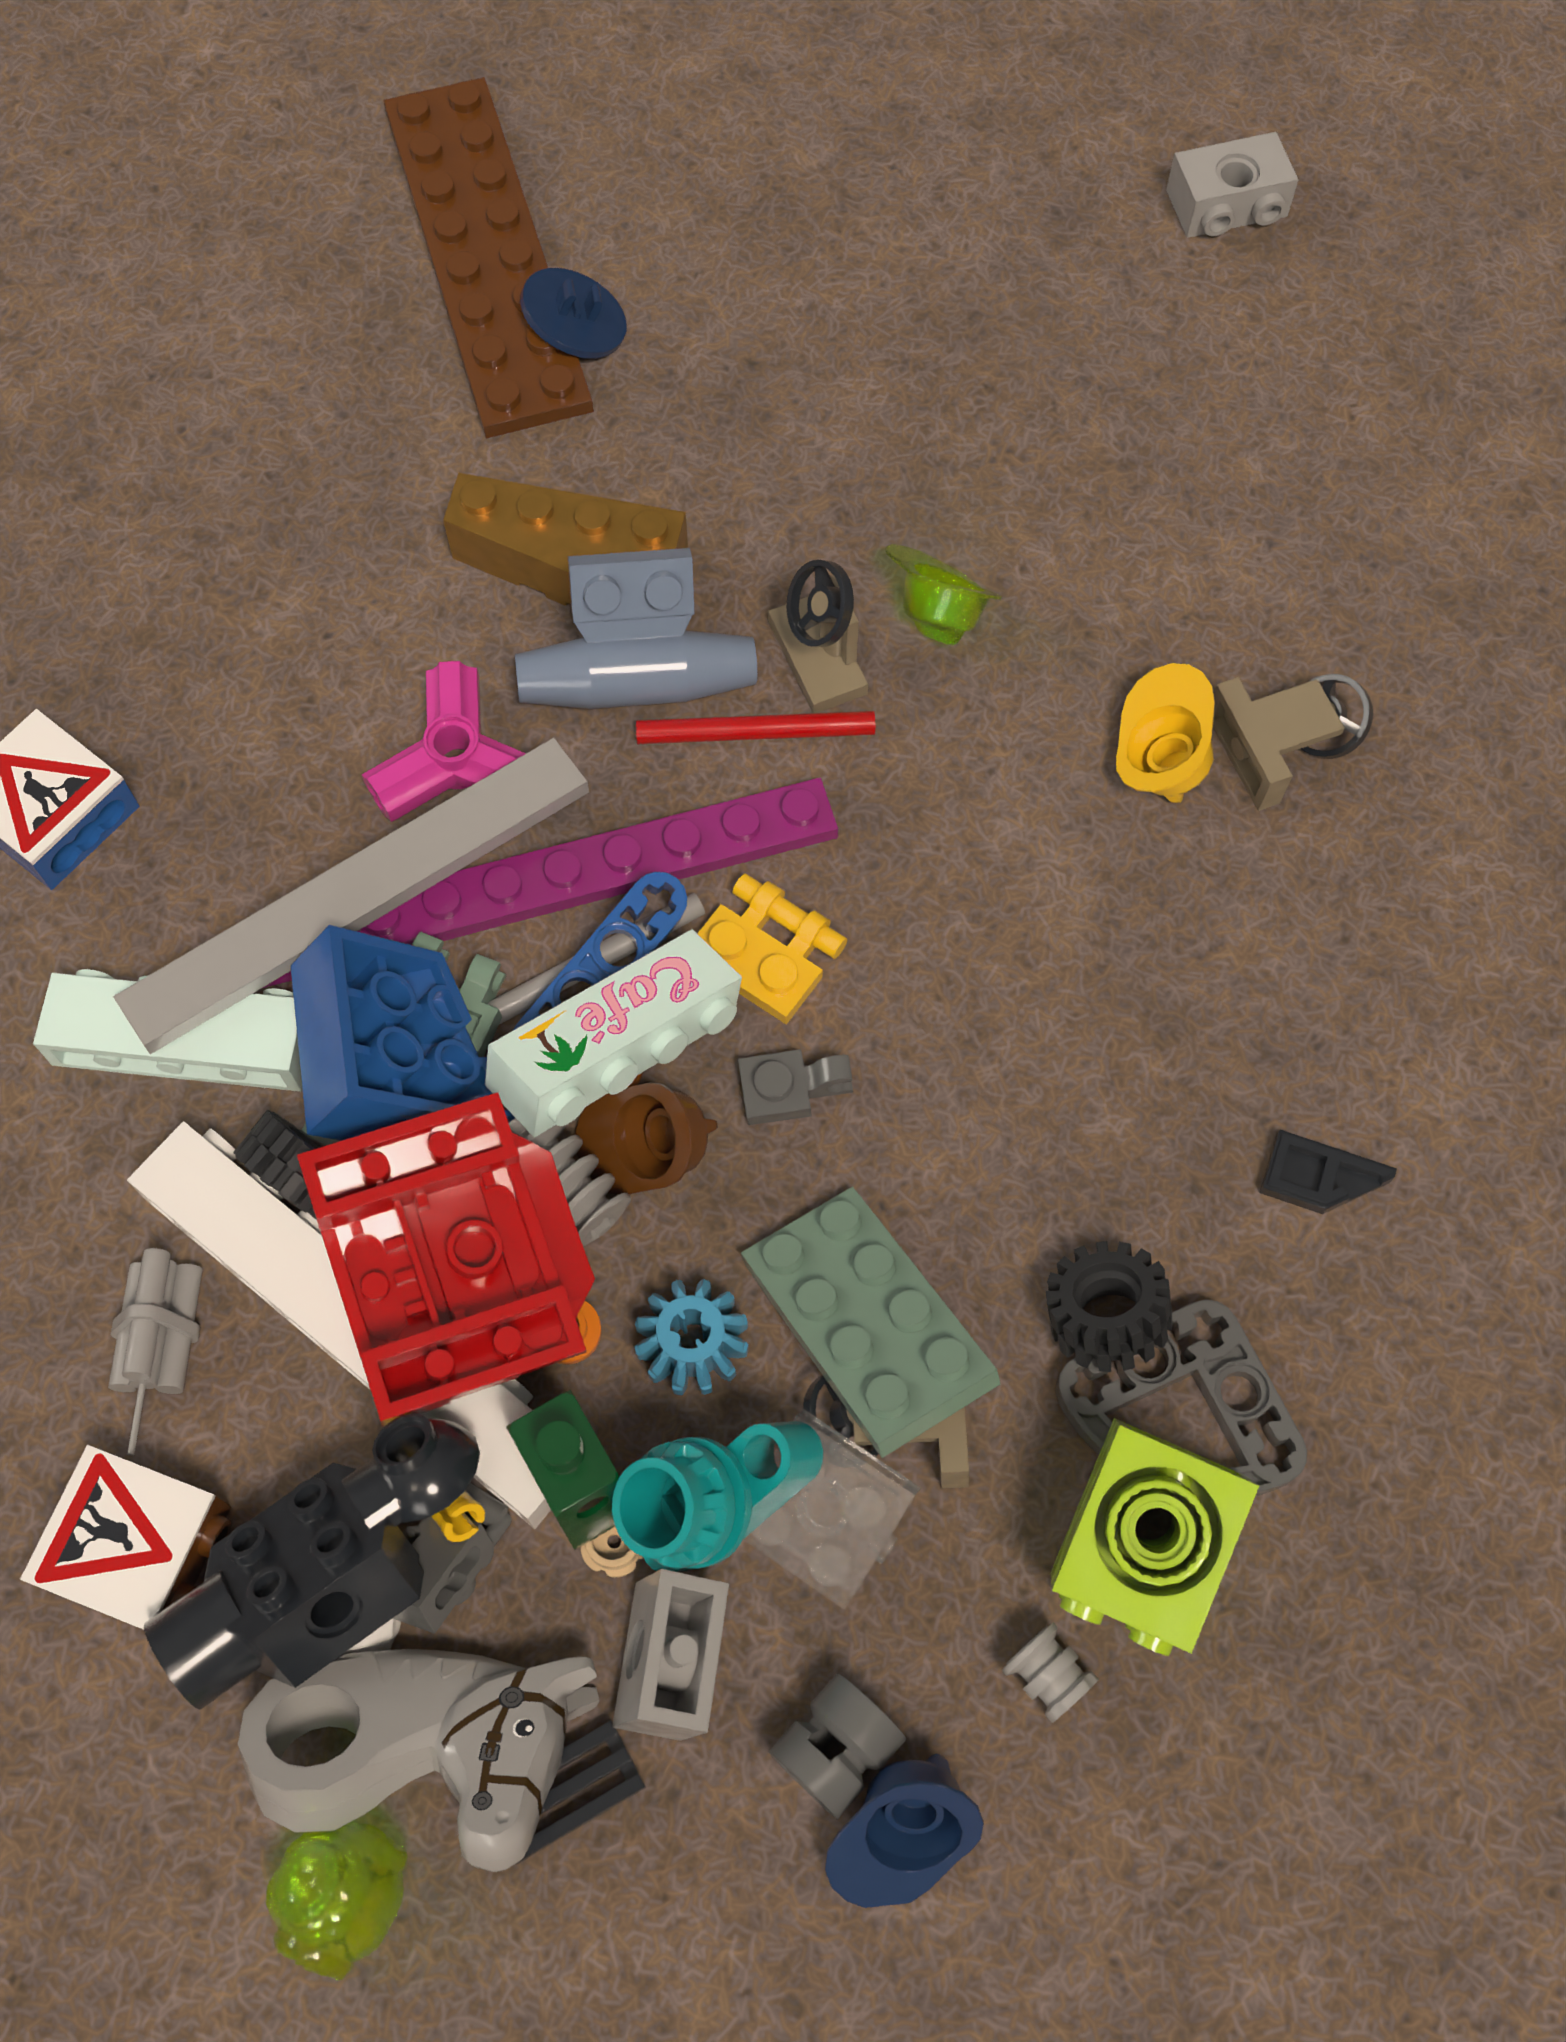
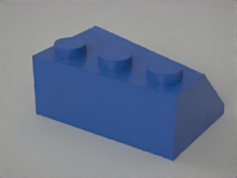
(379, 1034)

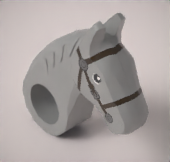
(415, 1712)

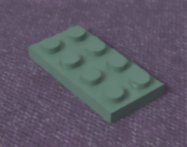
(870, 1321)

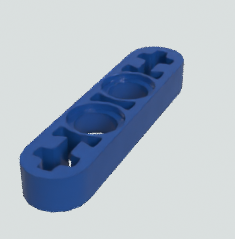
(588, 962)

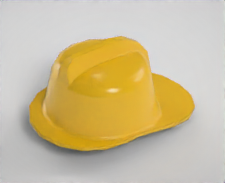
(1167, 732)

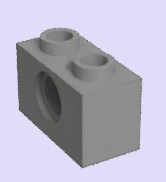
(1231, 185)
(671, 1655)

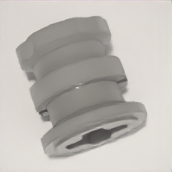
(1051, 1673)

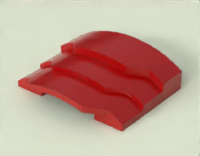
(449, 1254)

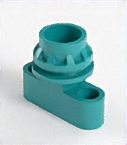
(698, 1500)

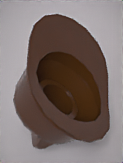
(644, 1136)

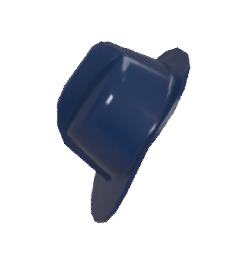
(904, 1835)

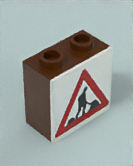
(126, 1538)

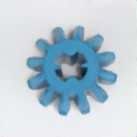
(665, 1343)

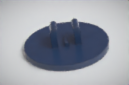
(573, 313)

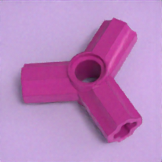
(451, 725)

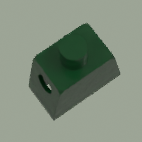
(568, 1466)

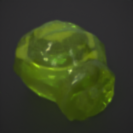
(336, 1897)

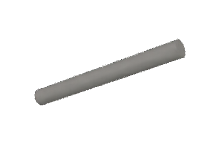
(611, 949)

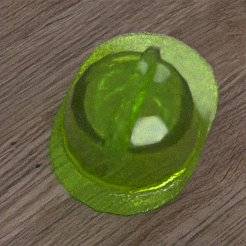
(939, 596)

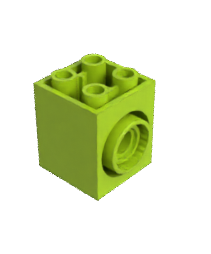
(1162, 1583)

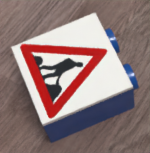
(56, 799)

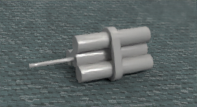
(155, 1329)

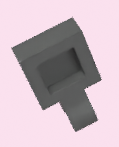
(780, 1086)

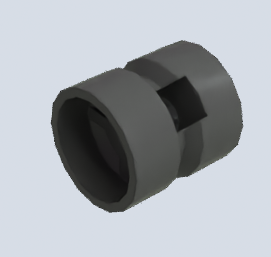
(856, 1726)

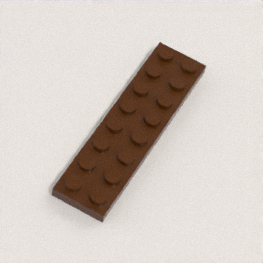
(483, 255)

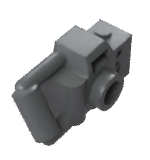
(450, 1565)

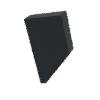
(1319, 1174)

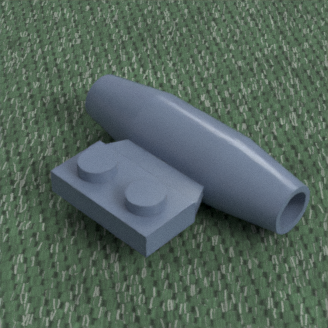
(634, 639)

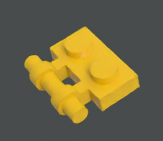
(772, 974)

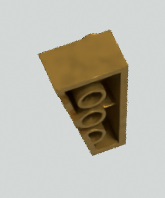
(531, 530)

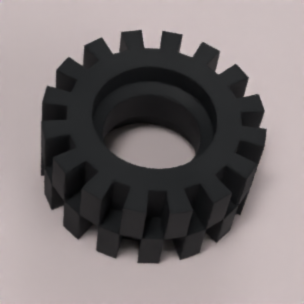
(272, 1154)
(1115, 1336)

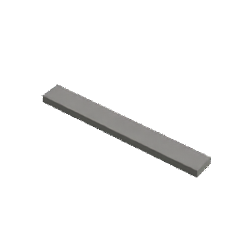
(351, 894)

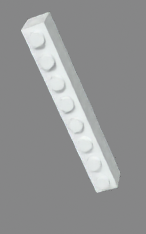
(288, 1266)

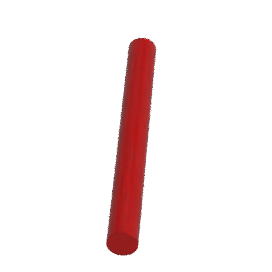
(755, 727)

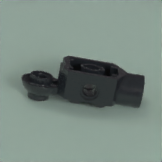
(315, 1566)

